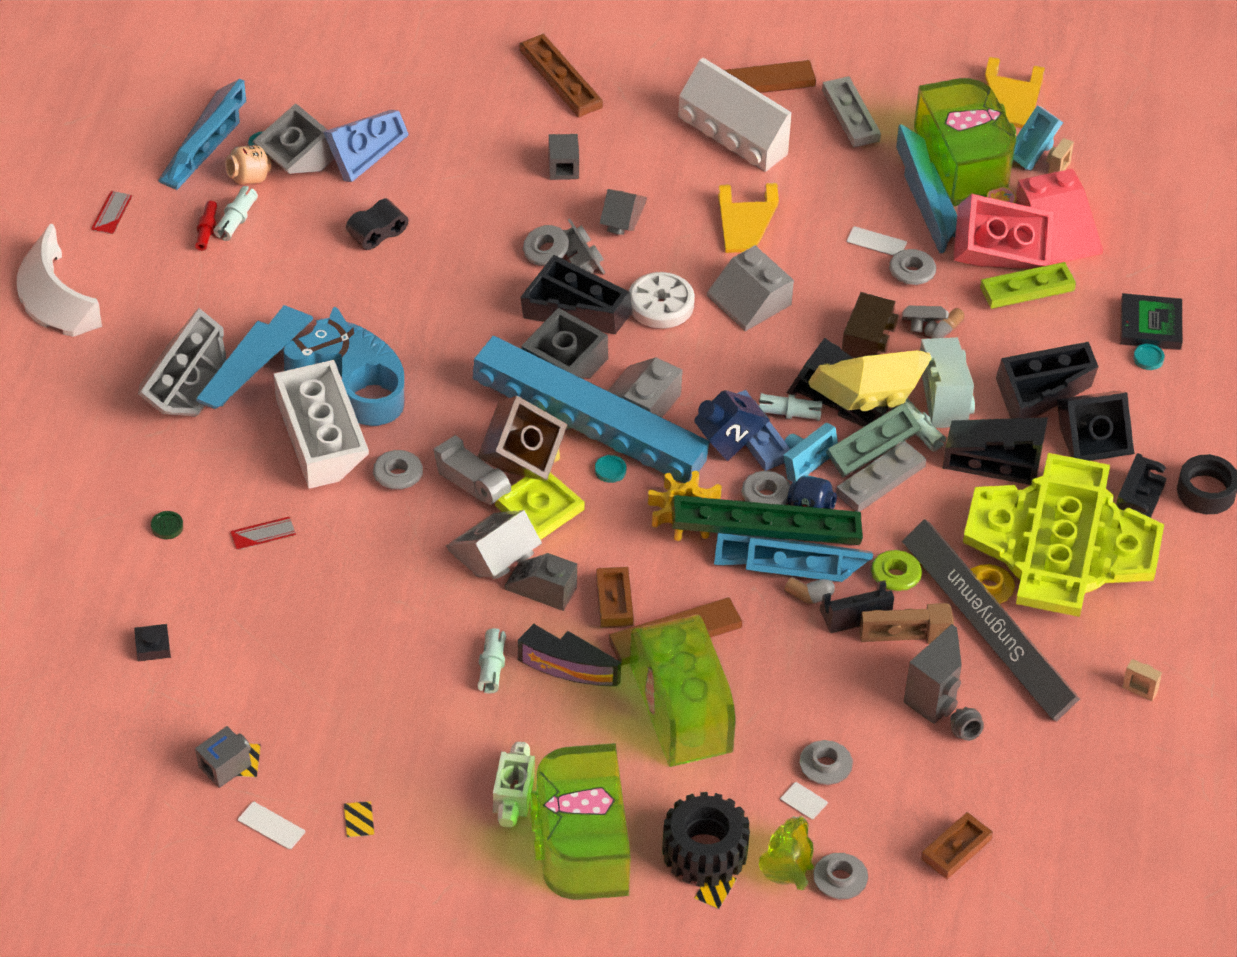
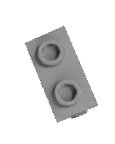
(586, 258)

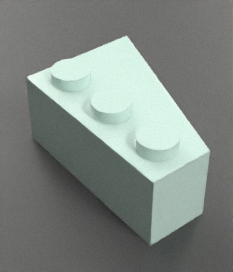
(947, 382)

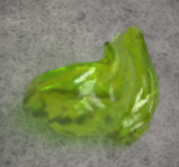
(789, 854)

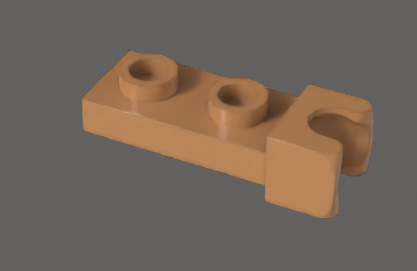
(906, 623)

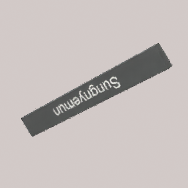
(991, 620)

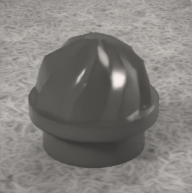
(966, 723)

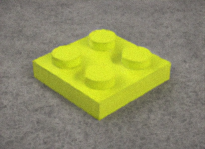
(545, 503)

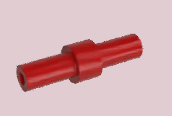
(206, 225)

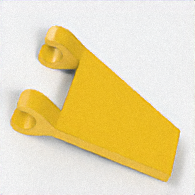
(1016, 95)
(745, 221)

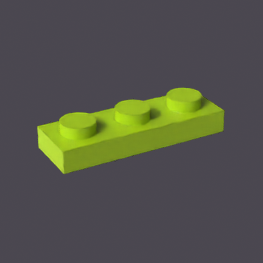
(1027, 285)

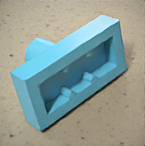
(1036, 137)
(809, 452)

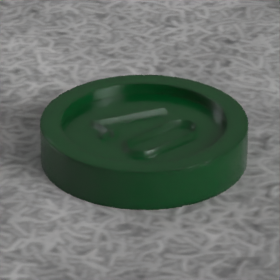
(167, 525)

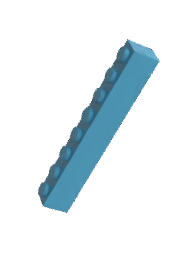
(591, 409)

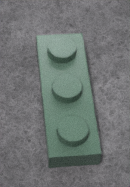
(873, 440)

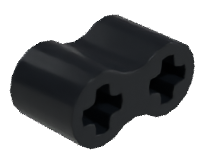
(377, 224)

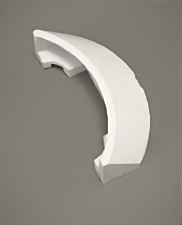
(49, 299)

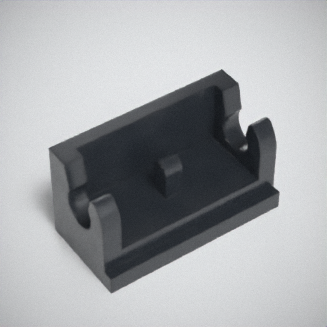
(1142, 487)
(847, 612)

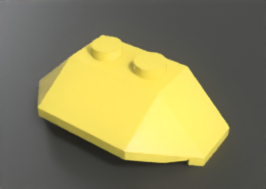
(871, 379)

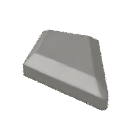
(918, 314)

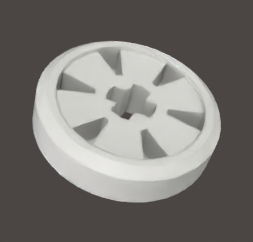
(671, 312)

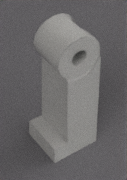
(470, 472)

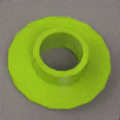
(896, 560)

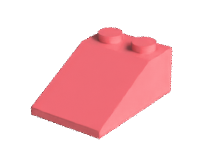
(1073, 223)
(1002, 234)

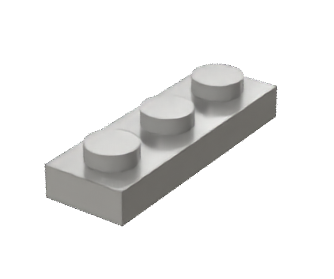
(851, 111)
(881, 476)

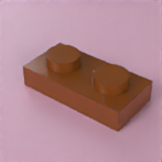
(614, 597)
(956, 845)

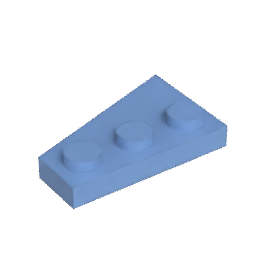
(365, 141)

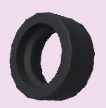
(1203, 501)

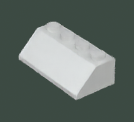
(735, 115)
(320, 422)

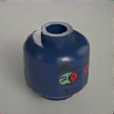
(812, 492)

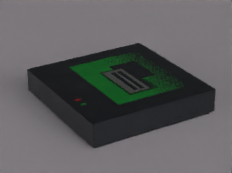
(1151, 321)

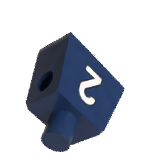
(730, 421)

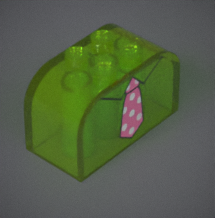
(966, 136)
(684, 689)
(581, 823)

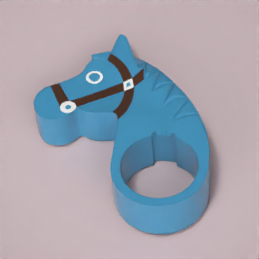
(361, 362)

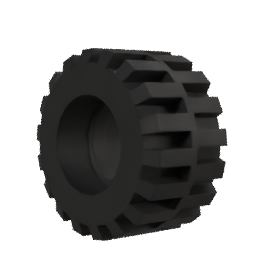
(705, 861)

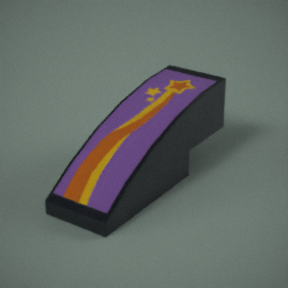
(568, 658)

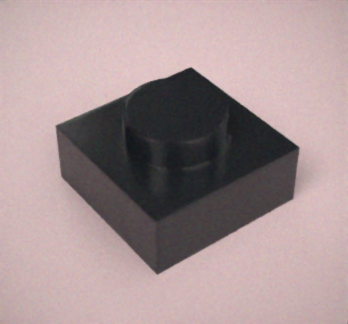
(152, 642)

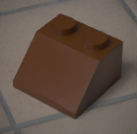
(522, 439)

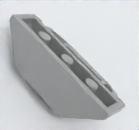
(185, 367)

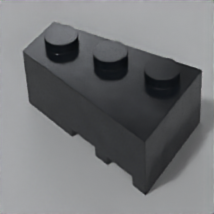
(577, 293)
(831, 354)
(1037, 379)
(996, 448)

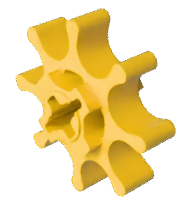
(674, 488)

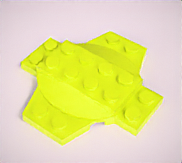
(1063, 534)

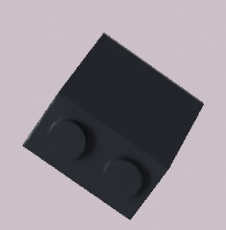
(1096, 425)

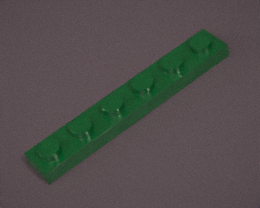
(766, 520)

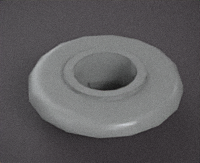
(541, 236)
(912, 258)
(398, 460)
(769, 481)
(824, 773)
(836, 887)

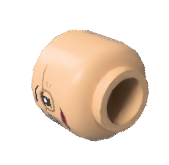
(248, 165)

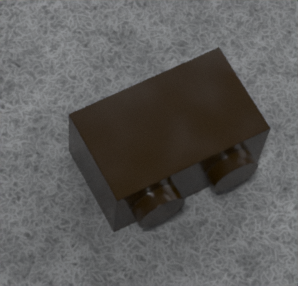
(869, 326)

